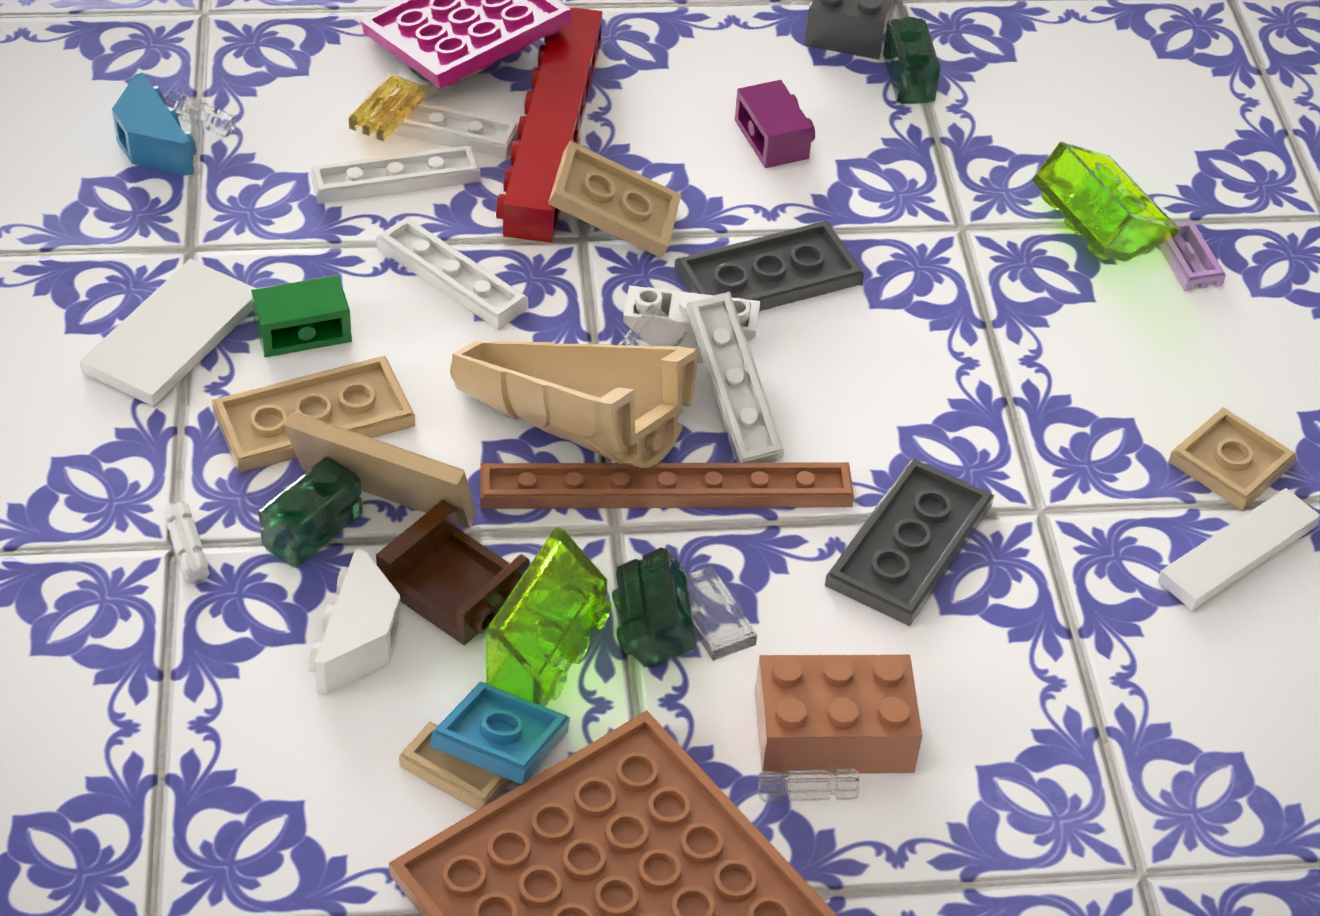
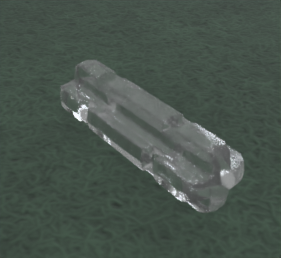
(200, 114)
(808, 785)

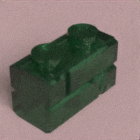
(911, 61)
(310, 512)
(654, 608)

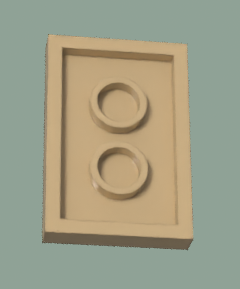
(615, 199)

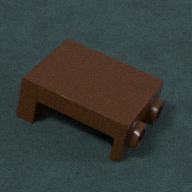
(449, 574)

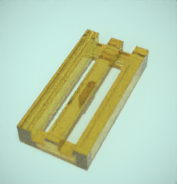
(393, 109)

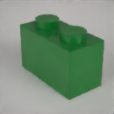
(301, 315)

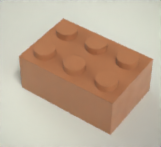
(837, 713)

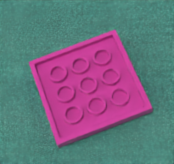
(461, 36)

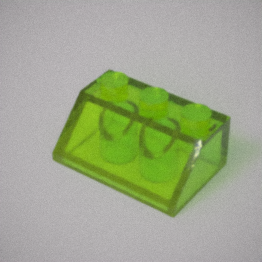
(1102, 203)
(546, 622)

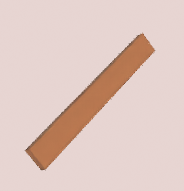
(665, 485)

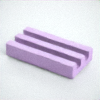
(1182, 260)

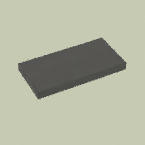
(774, 267)
(909, 541)

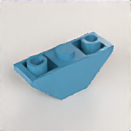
(151, 131)

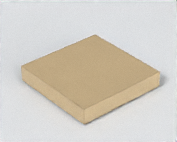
(1232, 458)

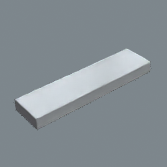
(457, 129)
(395, 174)
(452, 273)
(734, 379)
(1238, 549)

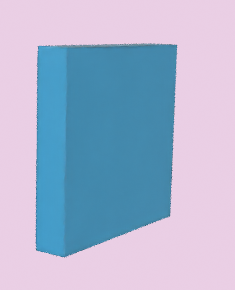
(500, 732)

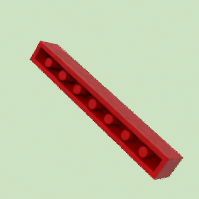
(552, 121)

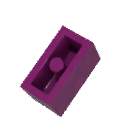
(774, 123)

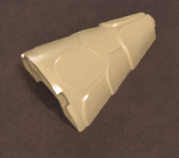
(595, 395)

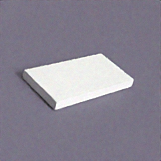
(169, 332)

